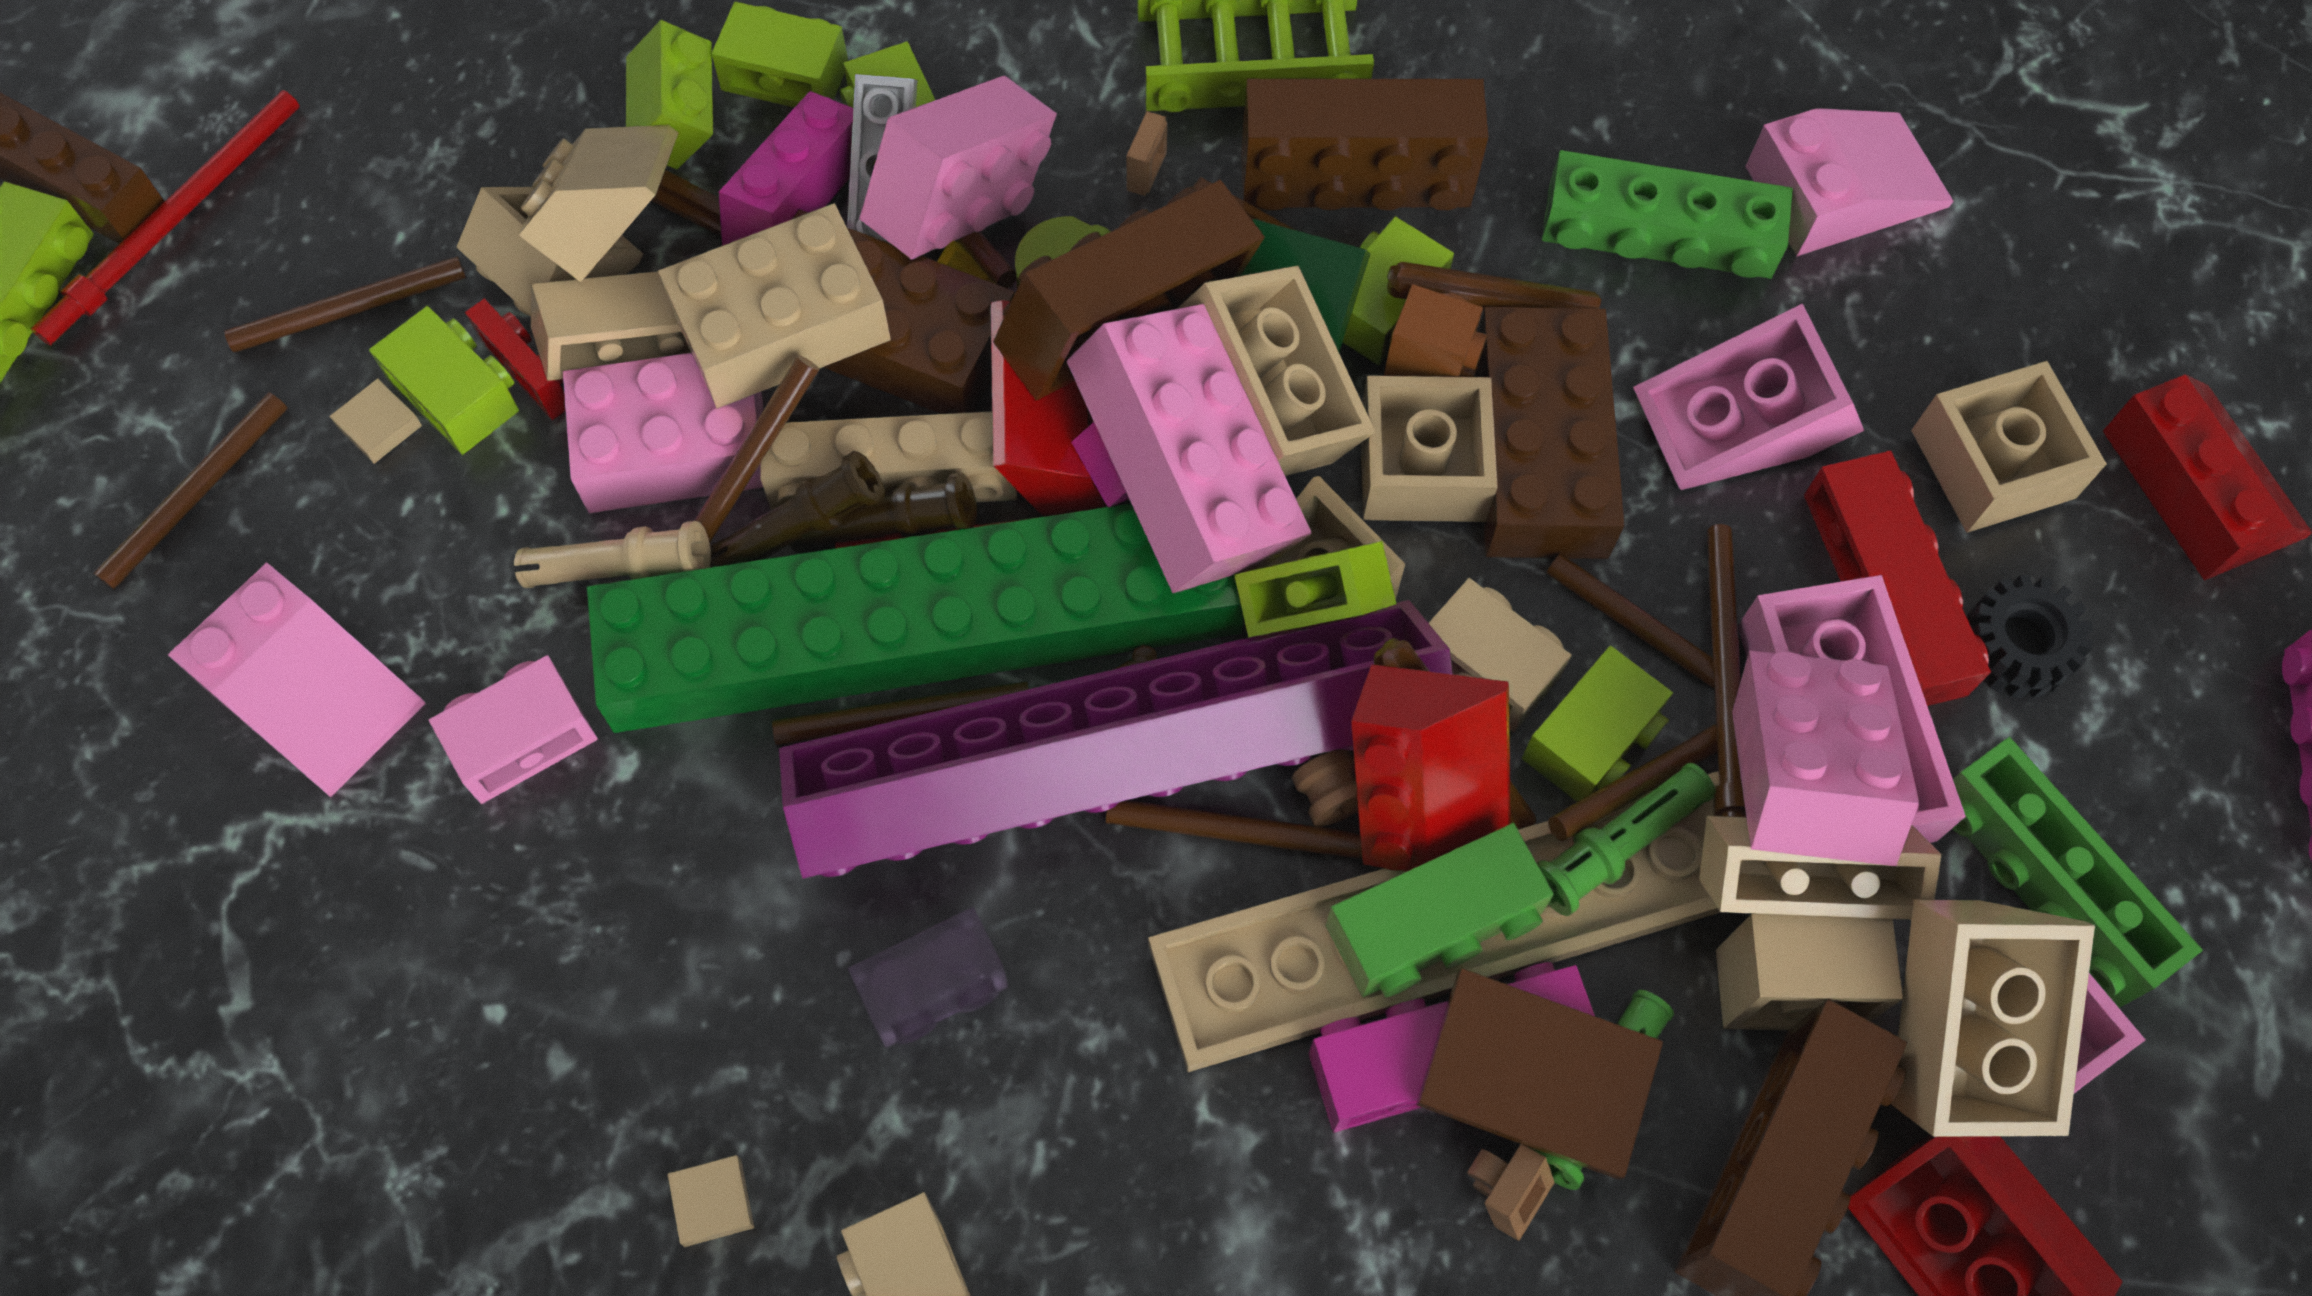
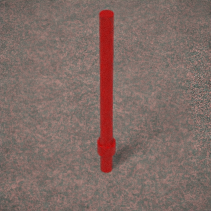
(87, 293)

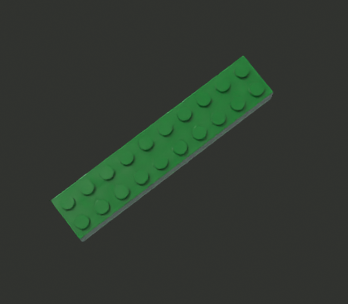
(889, 617)

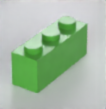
(1439, 912)

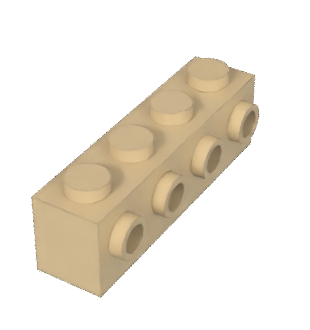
(900, 448)

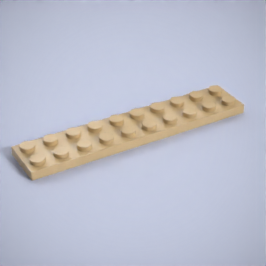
(1280, 978)

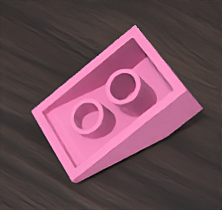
(1846, 174)
(1749, 403)
(297, 679)

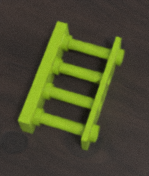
(1223, 83)

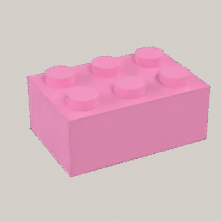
(957, 165)
(650, 433)
(1823, 758)

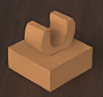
(1512, 1188)

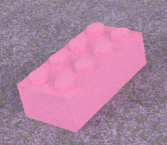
(1187, 446)
(1859, 623)

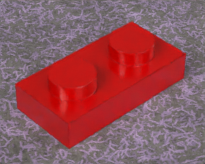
(508, 344)

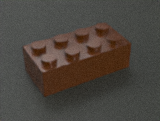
(1362, 143)
(1125, 274)
(935, 327)
(1552, 434)
(1795, 1157)

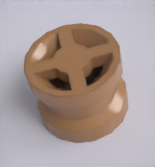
(1329, 787)

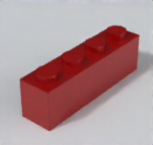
(1876, 530)

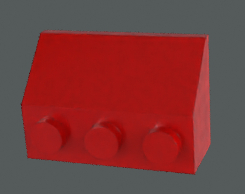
(1036, 436)
(2203, 476)
(1429, 764)
(1976, 1224)

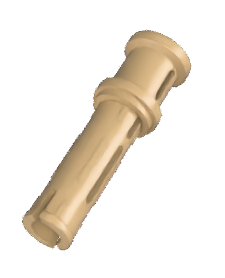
(637, 555)

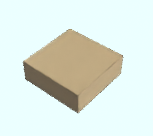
(375, 420)
(710, 1201)

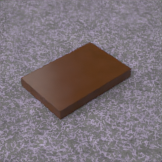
(1540, 1074)

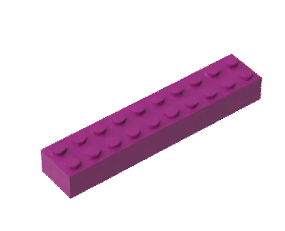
(1086, 742)

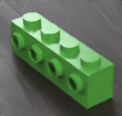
(1667, 214)
(2067, 870)

